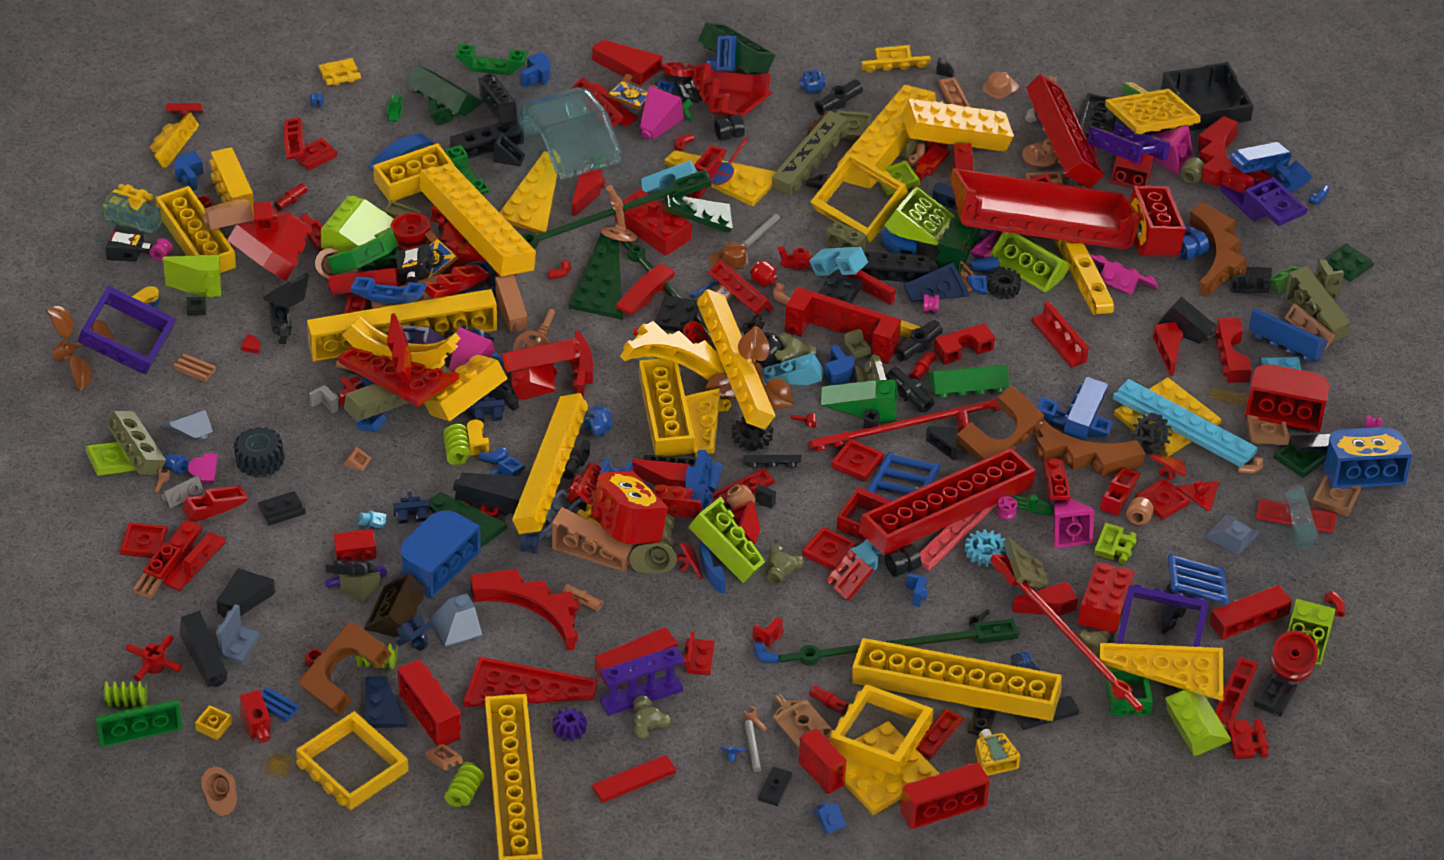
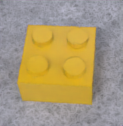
(213, 722)

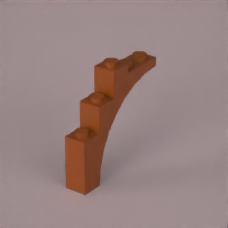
(1227, 247)
(1077, 453)

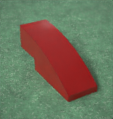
(1119, 491)
(214, 502)

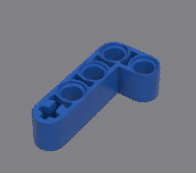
(1261, 157)

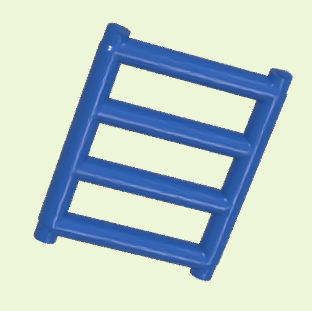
(884, 470)
(1220, 579)

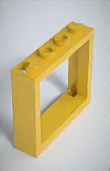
(820, 200)
(371, 737)
(869, 755)

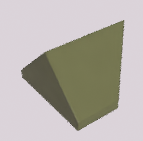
(360, 586)

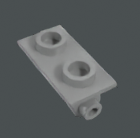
(181, 491)

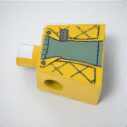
(996, 753)

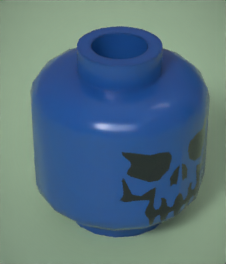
(812, 81)

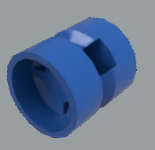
(1193, 245)

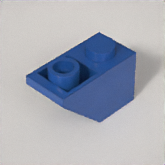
(897, 244)

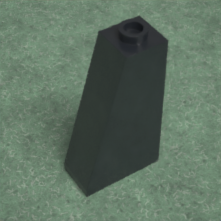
(490, 490)
(202, 649)

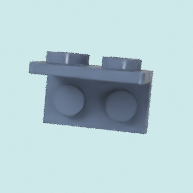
(233, 639)

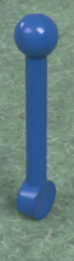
(694, 294)

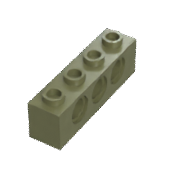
(136, 442)

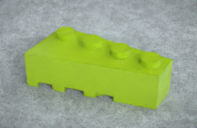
(727, 540)

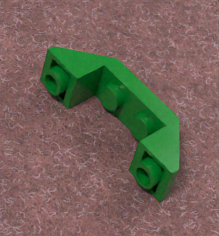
(467, 55)
(460, 160)
(355, 258)

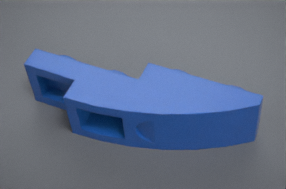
(698, 478)

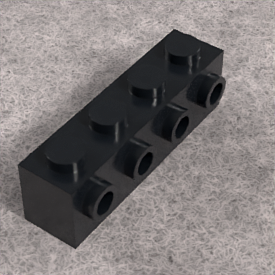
(896, 266)

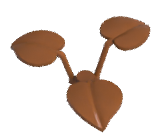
(63, 324)
(755, 346)

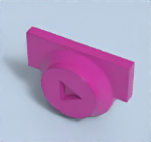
(204, 467)

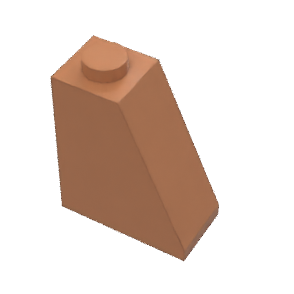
(228, 213)
(510, 303)

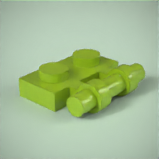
(1109, 542)

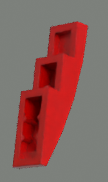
(294, 138)
(711, 162)
(459, 280)
(643, 291)
(400, 349)
(1236, 690)

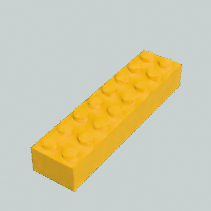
(885, 135)

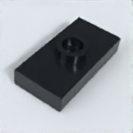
(775, 786)

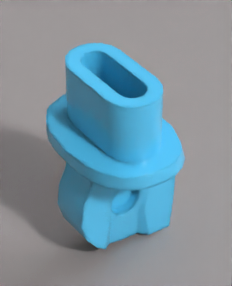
(372, 519)

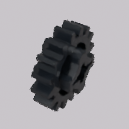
(1152, 433)
(750, 435)

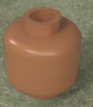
(739, 495)
(1139, 511)

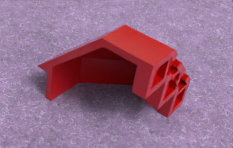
(730, 92)
(273, 249)

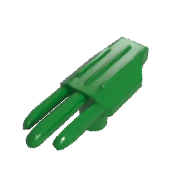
(685, 106)
(395, 108)
(1034, 505)

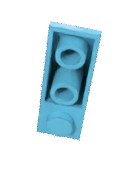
(797, 371)

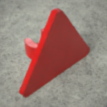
(1171, 465)
(1201, 492)
(689, 558)

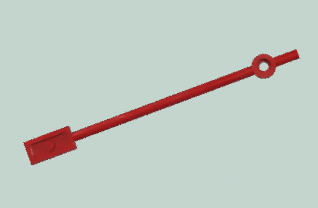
(838, 440)
(1118, 687)

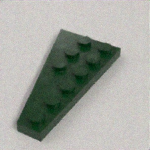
(601, 281)

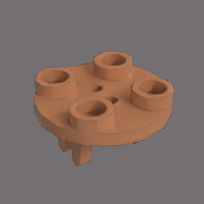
(1039, 155)

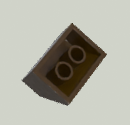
(396, 605)

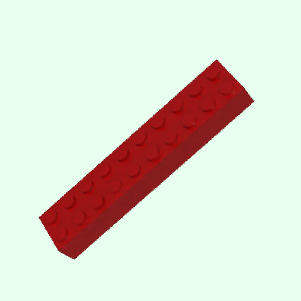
(946, 501)

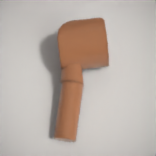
(162, 477)
(753, 716)

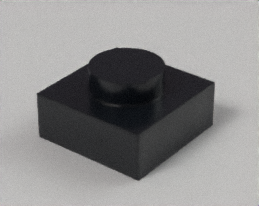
(196, 305)
(765, 496)

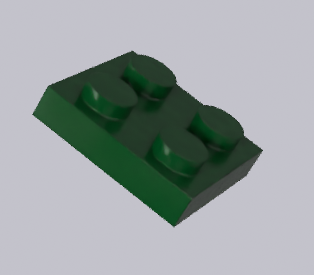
(1350, 261)

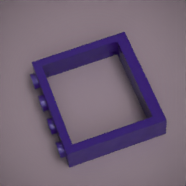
(137, 310)
(1160, 596)

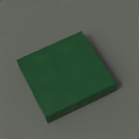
(1299, 463)

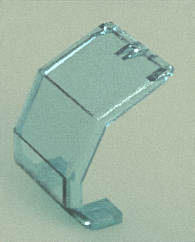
(573, 130)

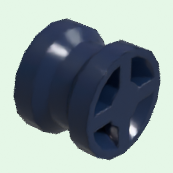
(530, 542)

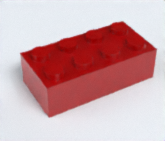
(655, 226)
(1105, 597)
(429, 703)
(945, 795)

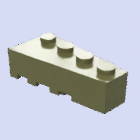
(1308, 292)

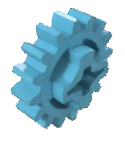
(985, 546)

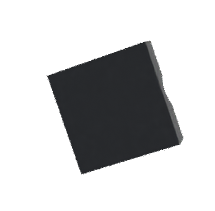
(1211, 93)

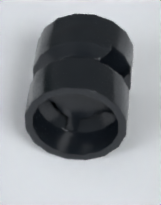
(729, 127)
(903, 560)

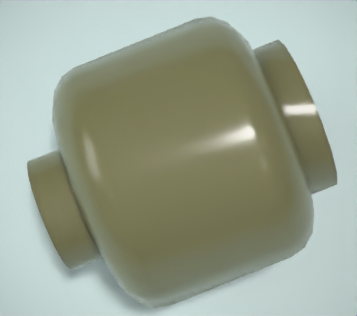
(1192, 170)

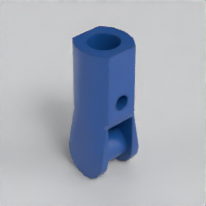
(714, 475)

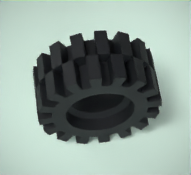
(1004, 276)

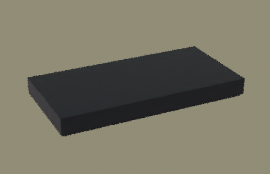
(1096, 114)

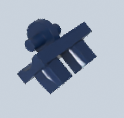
(486, 406)
(411, 505)
(418, 640)

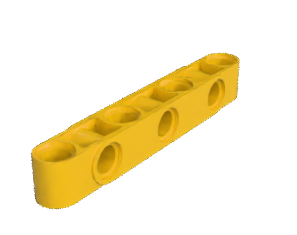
(1086, 277)

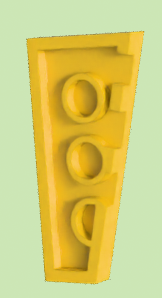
(703, 415)

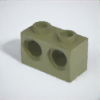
(843, 236)

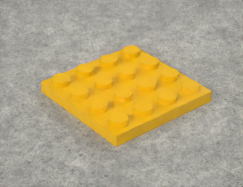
(1152, 111)
(1176, 394)
(876, 787)

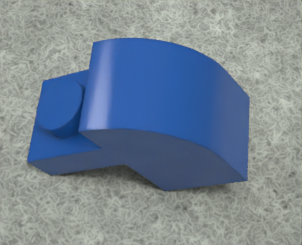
(537, 70)
(187, 168)
(1293, 176)
(840, 368)

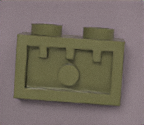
(1329, 279)
(872, 371)

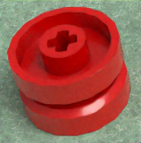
(410, 230)
(1294, 656)

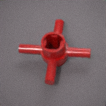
(153, 658)

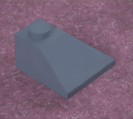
(191, 426)
(1232, 534)
(456, 621)

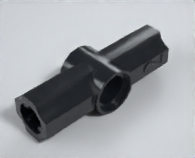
(838, 97)
(918, 340)
(910, 389)

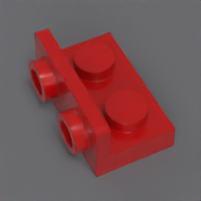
(699, 655)

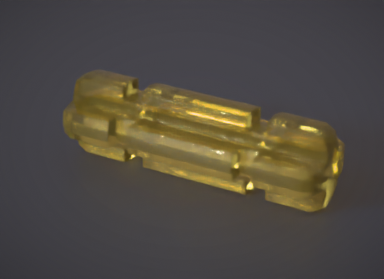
(1229, 396)

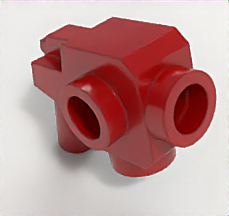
(797, 260)

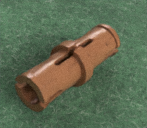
(584, 597)

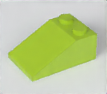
(194, 274)

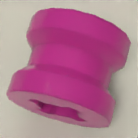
(161, 249)
(930, 303)
(1372, 422)
(1007, 508)

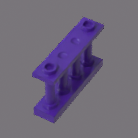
(1128, 143)
(629, 671)

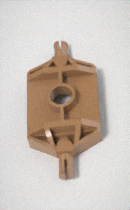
(794, 711)

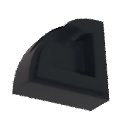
(944, 68)
(817, 182)
(584, 451)

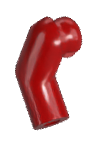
(681, 141)
(561, 272)

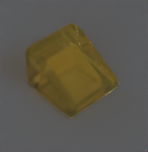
(279, 764)

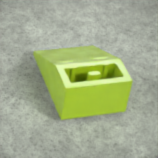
(1314, 621)

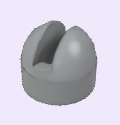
(1031, 116)

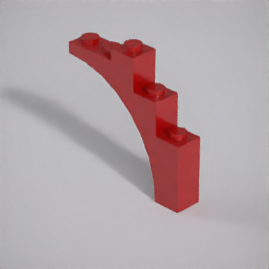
(1217, 167)
(510, 588)

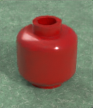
(763, 274)

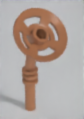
(620, 231)
(541, 334)

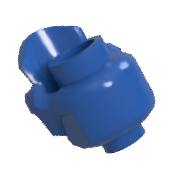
(598, 420)

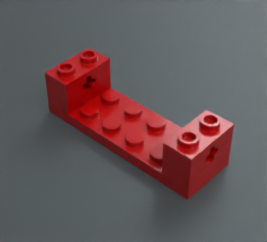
(843, 317)

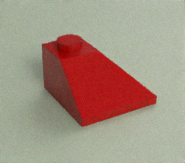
(534, 381)
(746, 517)

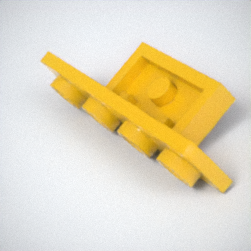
(894, 57)
(173, 139)

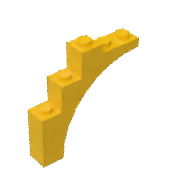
(368, 338)
(674, 347)

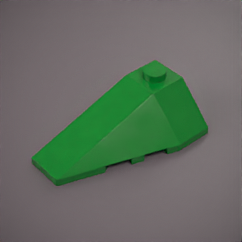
(863, 396)

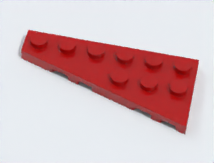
(382, 371)
(540, 685)

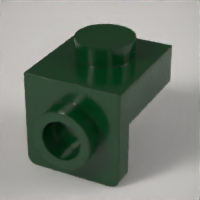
(440, 115)

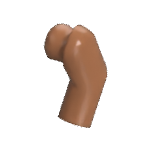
(914, 158)
(779, 294)

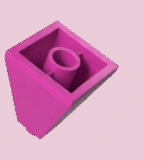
(660, 113)
(1179, 149)
(469, 346)
(1072, 523)

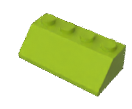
(1030, 260)

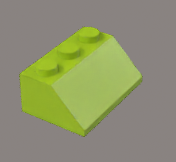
(1196, 721)

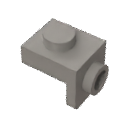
(325, 396)

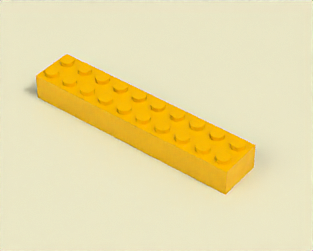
(477, 220)
(440, 314)
(957, 679)
(513, 778)

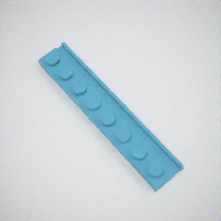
(1186, 423)

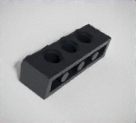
(497, 98)
(482, 140)

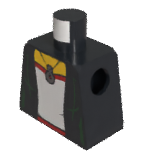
(126, 244)
(415, 263)

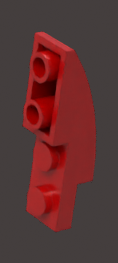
(582, 365)
(1055, 480)
(175, 551)

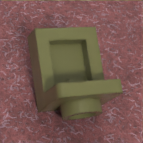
(856, 344)

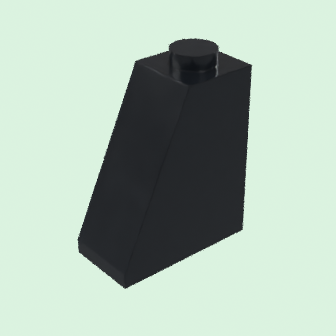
(1191, 321)
(245, 590)

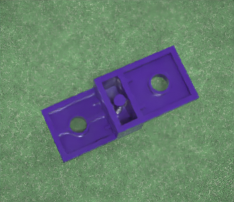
(1267, 200)

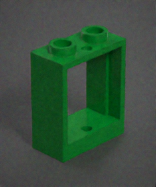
(1120, 706)

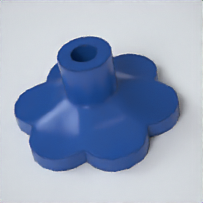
(732, 752)

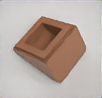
(357, 459)

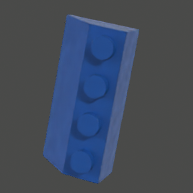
(1287, 335)

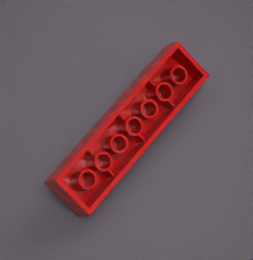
(1064, 132)

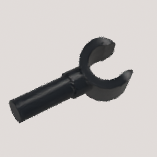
(975, 618)

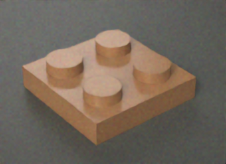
(1266, 432)
(1336, 499)

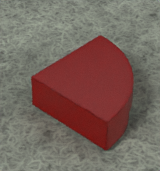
(251, 344)

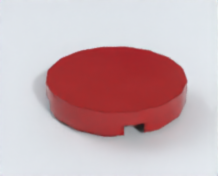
(678, 69)

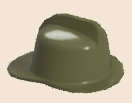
(653, 558)

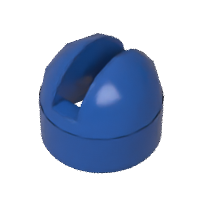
(316, 98)

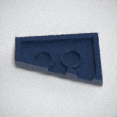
(942, 282)
(382, 705)

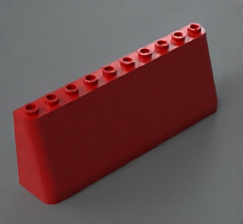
(1044, 209)

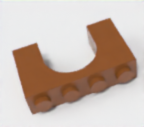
(1022, 412)
(350, 642)

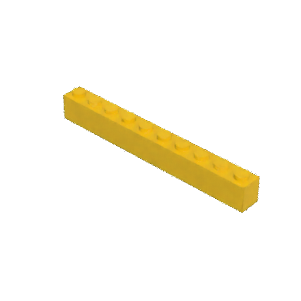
(739, 371)
(550, 463)

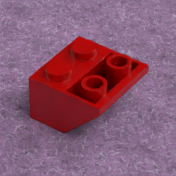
(1131, 173)

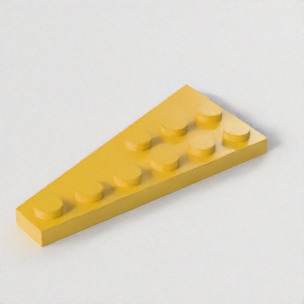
(747, 183)
(533, 199)
(1179, 666)

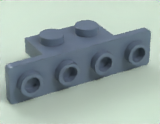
(558, 502)

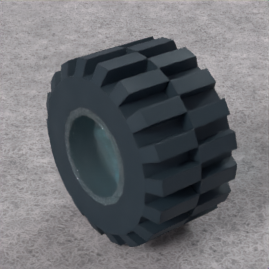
(259, 451)

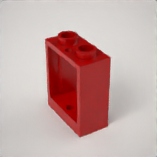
(860, 498)
(822, 761)

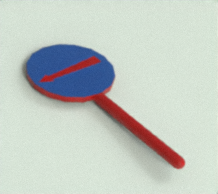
(726, 170)

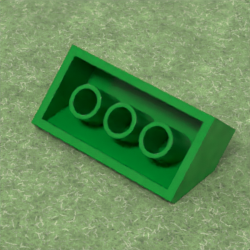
(968, 379)
(138, 722)

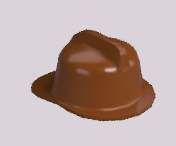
(732, 254)

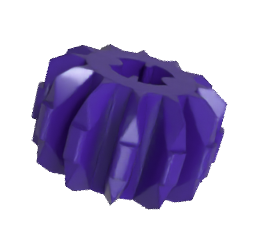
(569, 724)

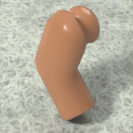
(1253, 467)

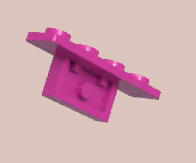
(1122, 278)

